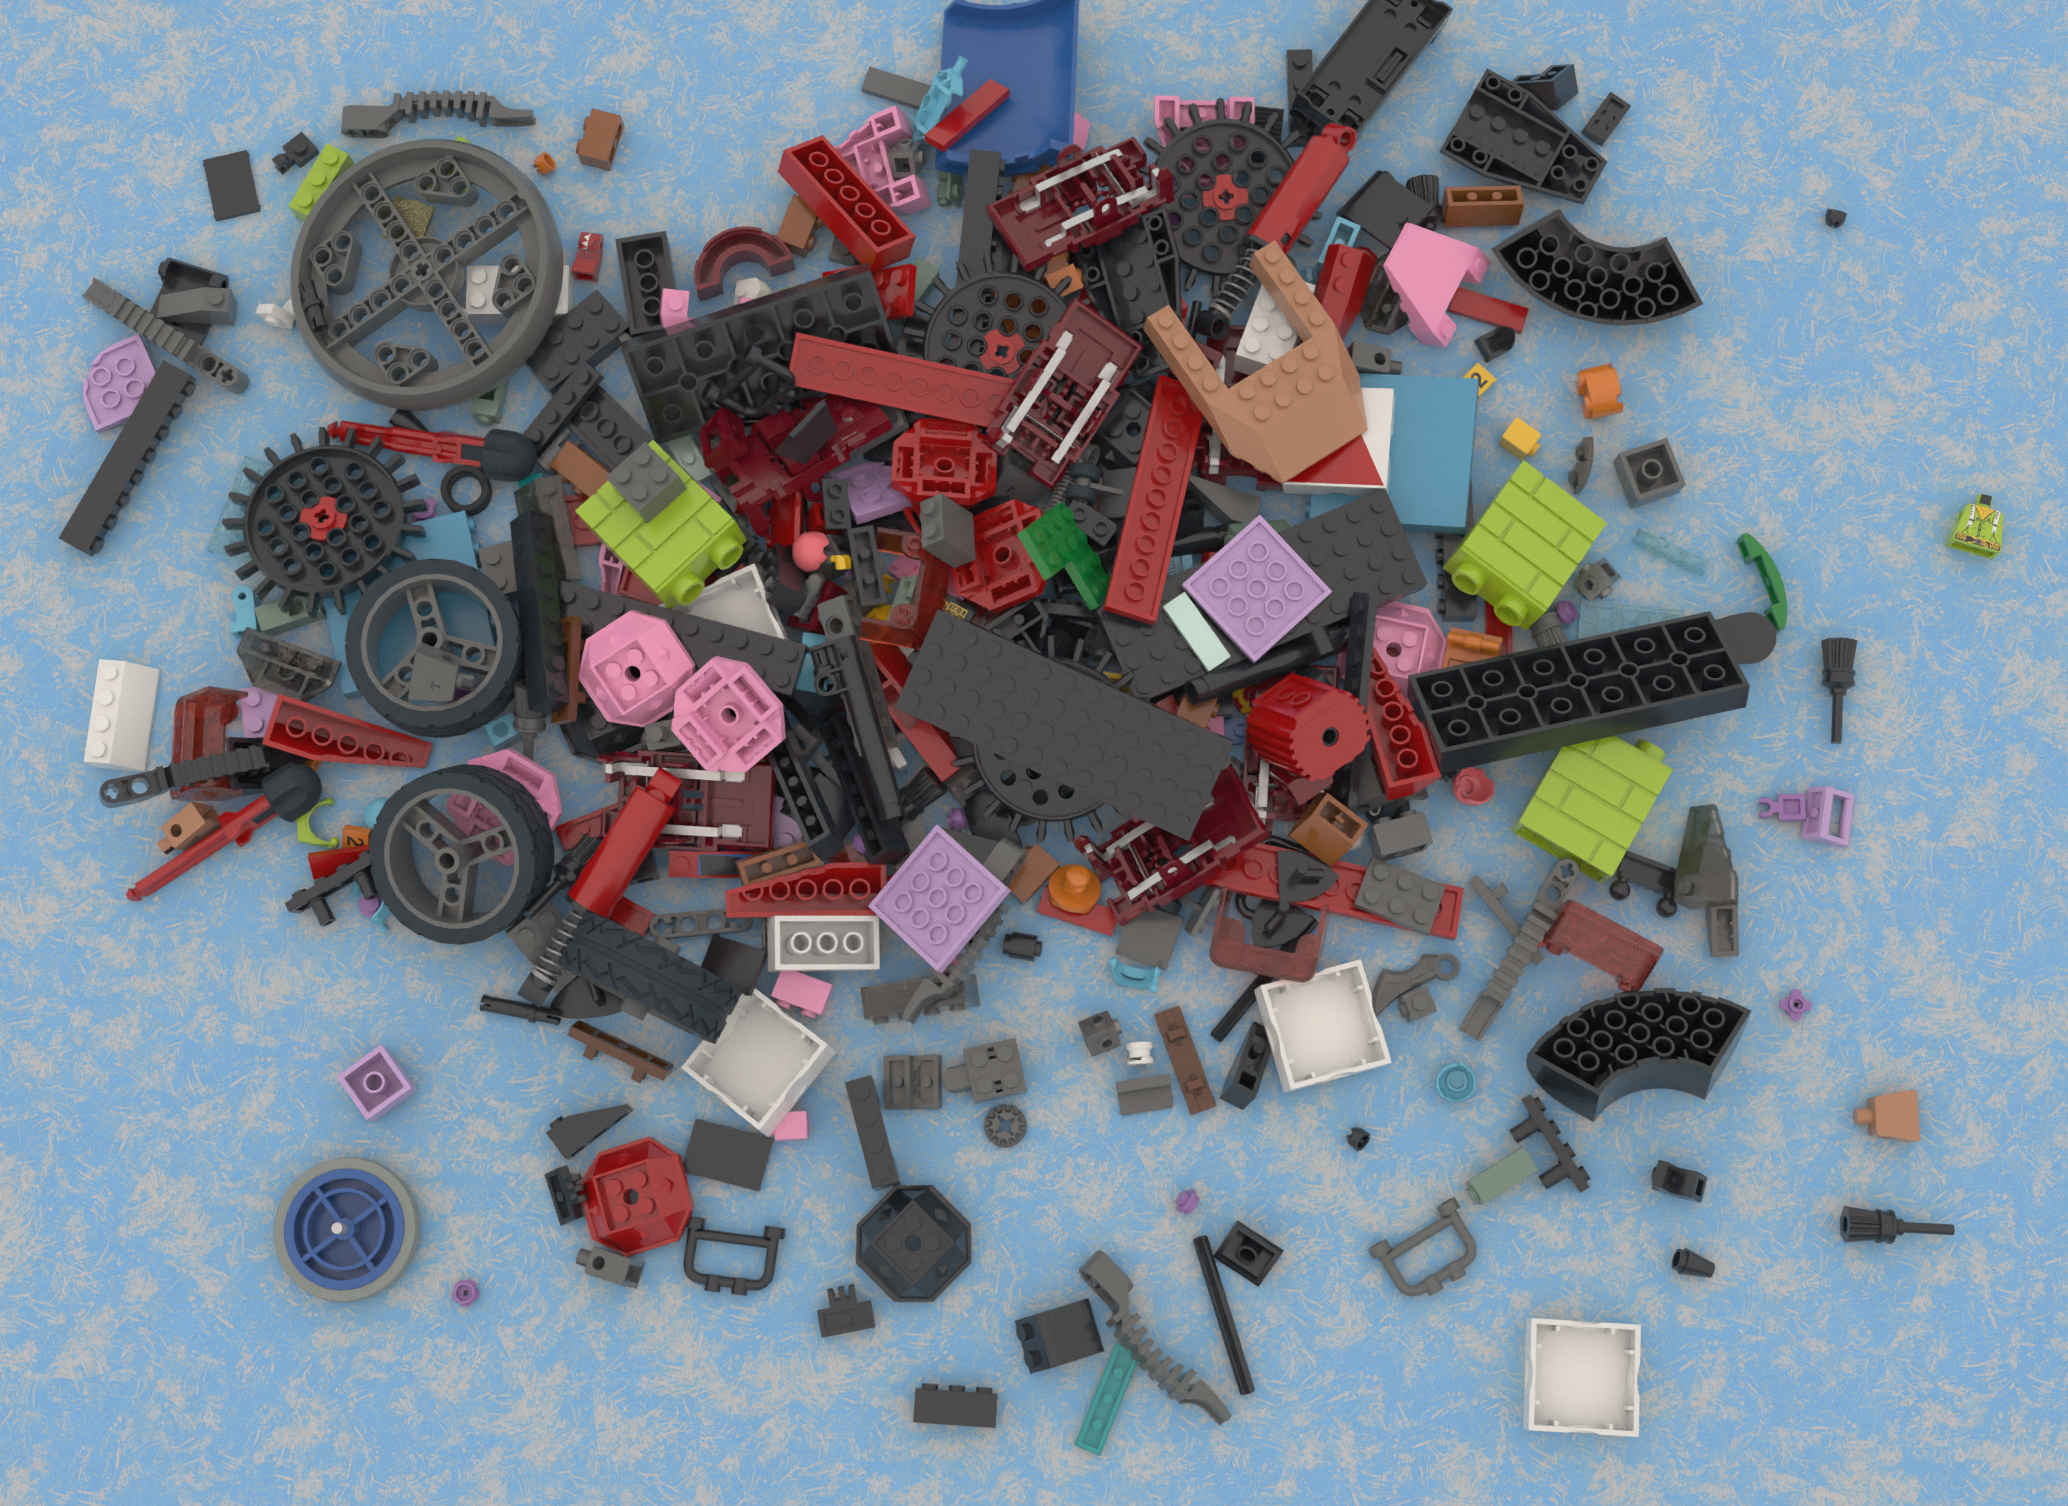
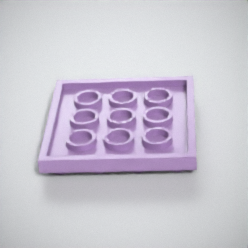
(1256, 589)
(939, 898)

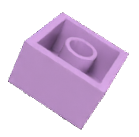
(377, 1083)

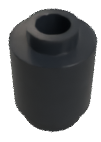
(1022, 946)

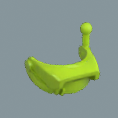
(304, 832)

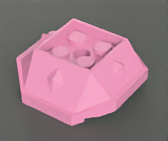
(1415, 637)
(642, 643)
(710, 730)
(474, 817)

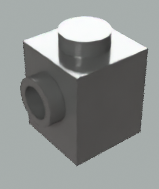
(1416, 1004)

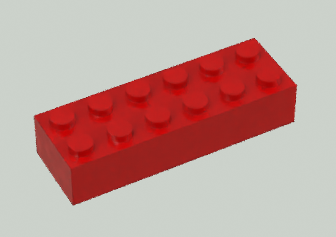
(846, 203)

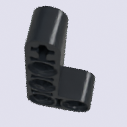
(1190, 520)

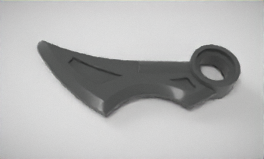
(1396, 983)

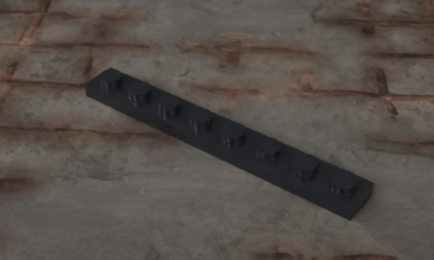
(1357, 683)

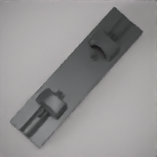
(1491, 899)

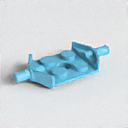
(938, 97)

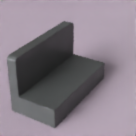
(1145, 1094)

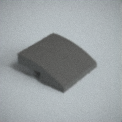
(1150, 938)
(912, 1082)

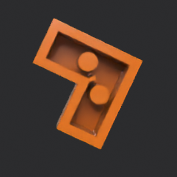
(1058, 269)

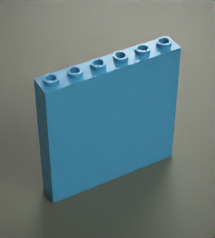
(1427, 452)
(465, 618)

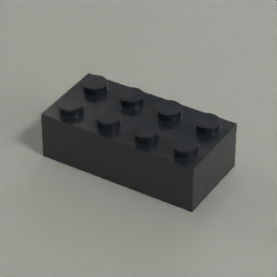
(645, 271)
(583, 333)

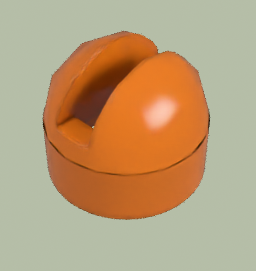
(544, 163)

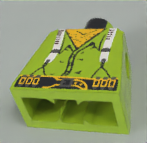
(1977, 529)

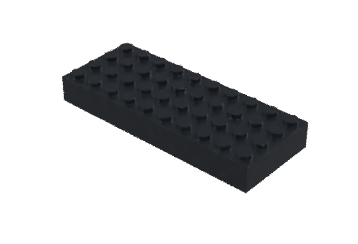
(679, 360)

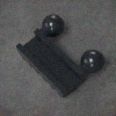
(1648, 874)

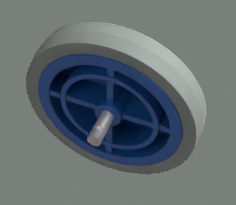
(346, 1229)

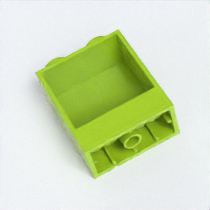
(675, 547)
(1524, 547)
(1593, 802)

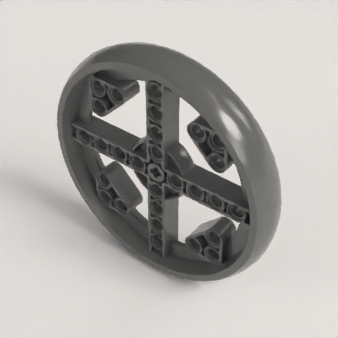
(529, 312)

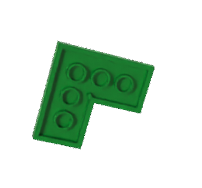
(1057, 543)

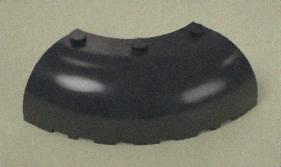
(1597, 279)
(1635, 1046)

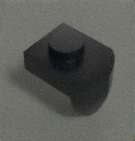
(1496, 342)

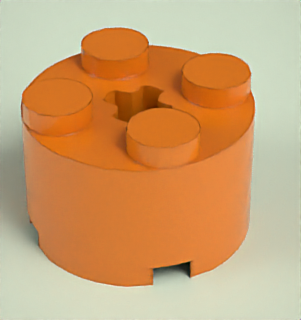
(1599, 391)

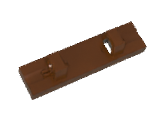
(573, 648)
(601, 1041)
(1185, 1060)

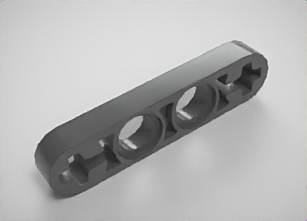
(701, 927)

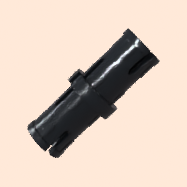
(313, 306)

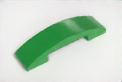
(1754, 552)

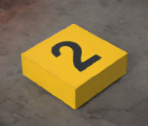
(1484, 378)

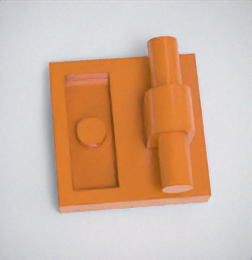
(1470, 646)

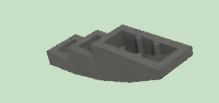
(1723, 930)

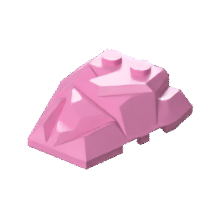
(1178, 112)

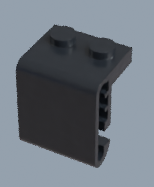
(1059, 1336)

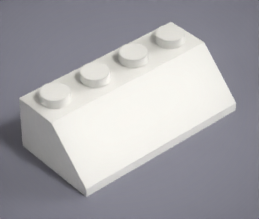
(122, 716)

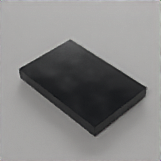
(727, 1155)

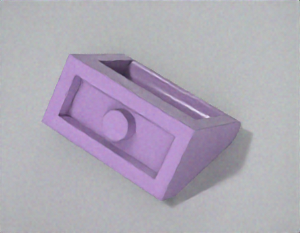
(1818, 816)

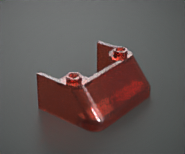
(910, 623)
(201, 731)
(1602, 944)
(1232, 953)

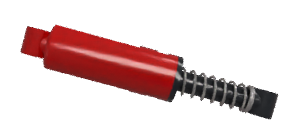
(1283, 218)
(607, 873)

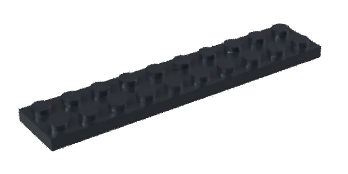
(616, 435)
(772, 658)

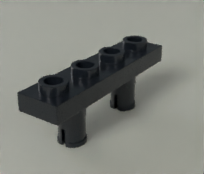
(328, 885)
(1566, 1167)

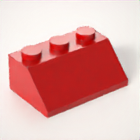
(786, 520)

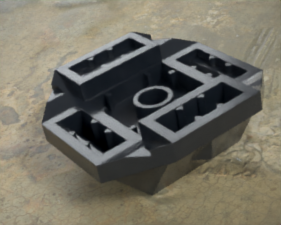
(1129, 412)
(595, 735)
(918, 1273)

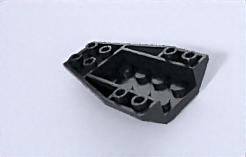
(1522, 142)
(1133, 280)

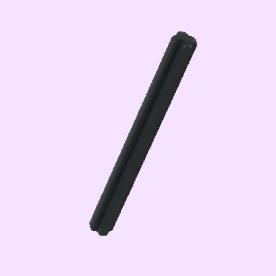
(1248, 997)
(1223, 1315)

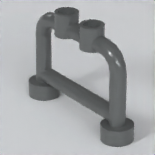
(1432, 1283)

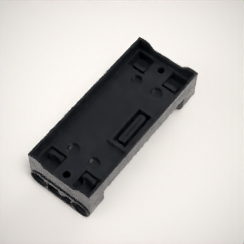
(1368, 63)

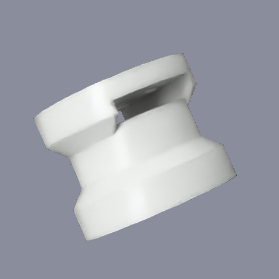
(1138, 1051)

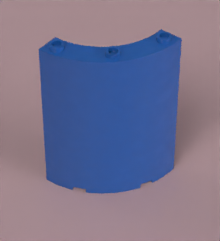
(1033, 55)

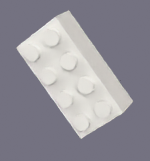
(480, 290)
(1265, 336)
(823, 943)

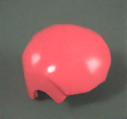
(808, 551)
(1472, 786)

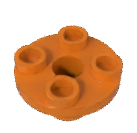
(1074, 888)

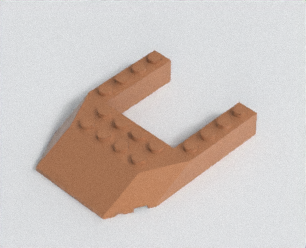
(1291, 407)

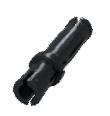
(521, 1010)

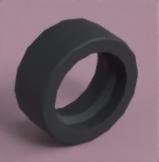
(460, 472)

